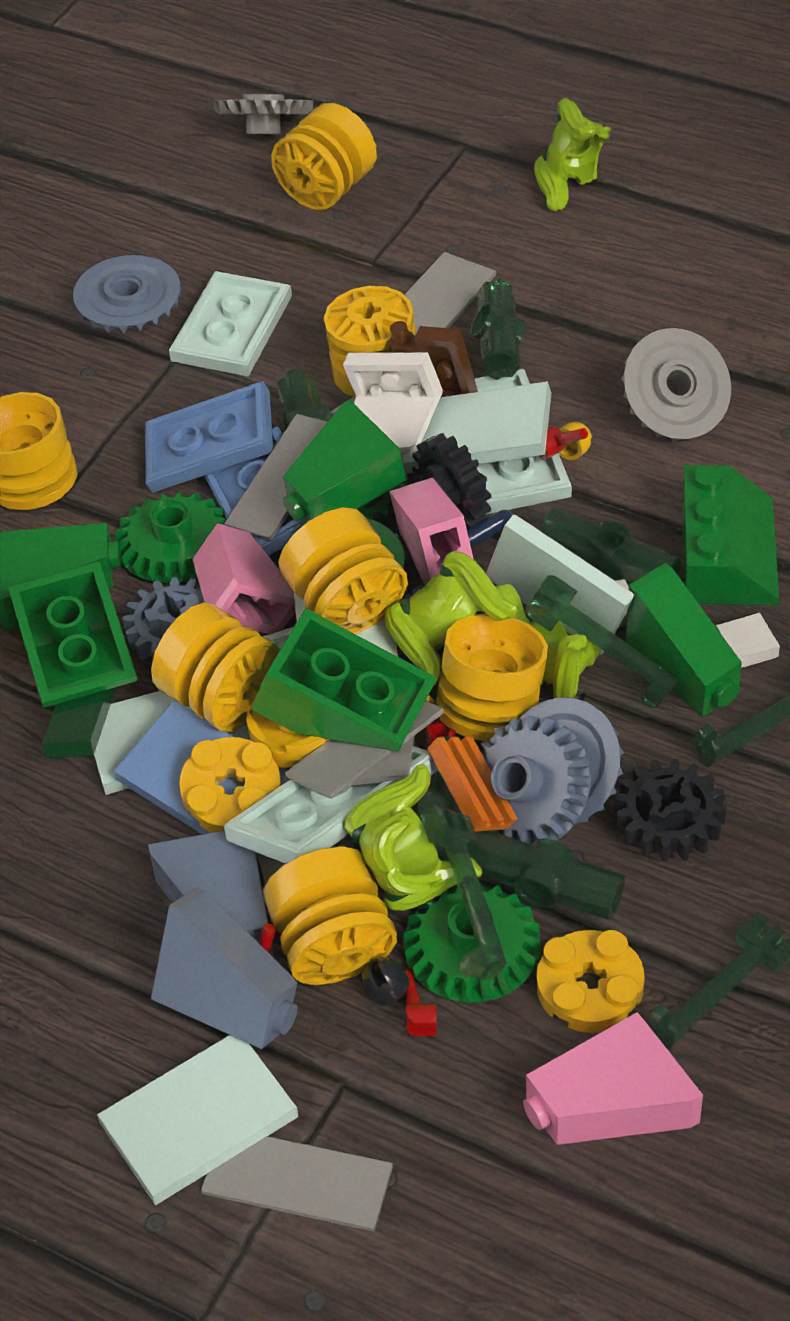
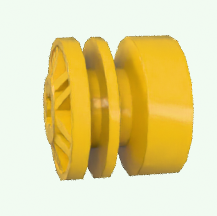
(324, 156)
(361, 324)
(33, 452)
(343, 569)
(212, 665)
(489, 674)
(329, 915)

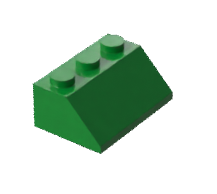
(727, 538)

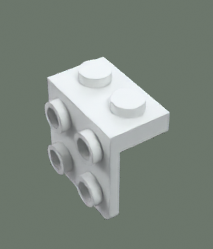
(396, 393)

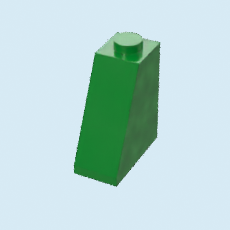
(342, 466)
(48, 551)
(681, 638)

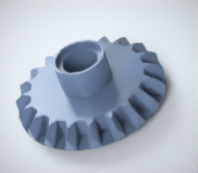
(127, 292)
(598, 740)
(555, 781)

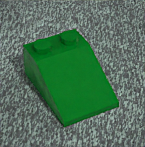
(72, 634)
(341, 687)

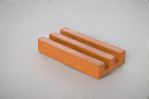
(470, 783)

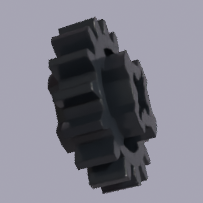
(455, 474)
(670, 810)

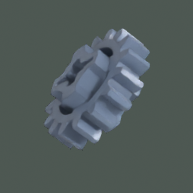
(156, 612)

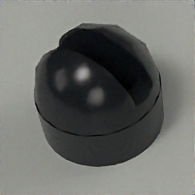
(396, 979)

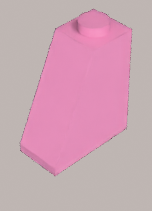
(429, 525)
(243, 580)
(612, 1088)

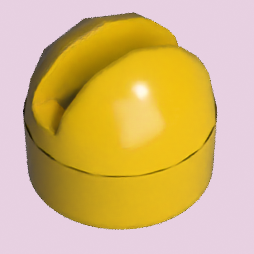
(578, 448)

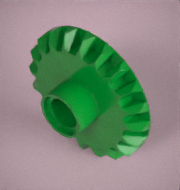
(166, 535)
(438, 942)

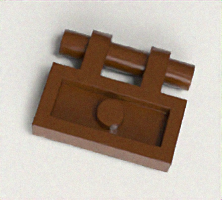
(445, 350)

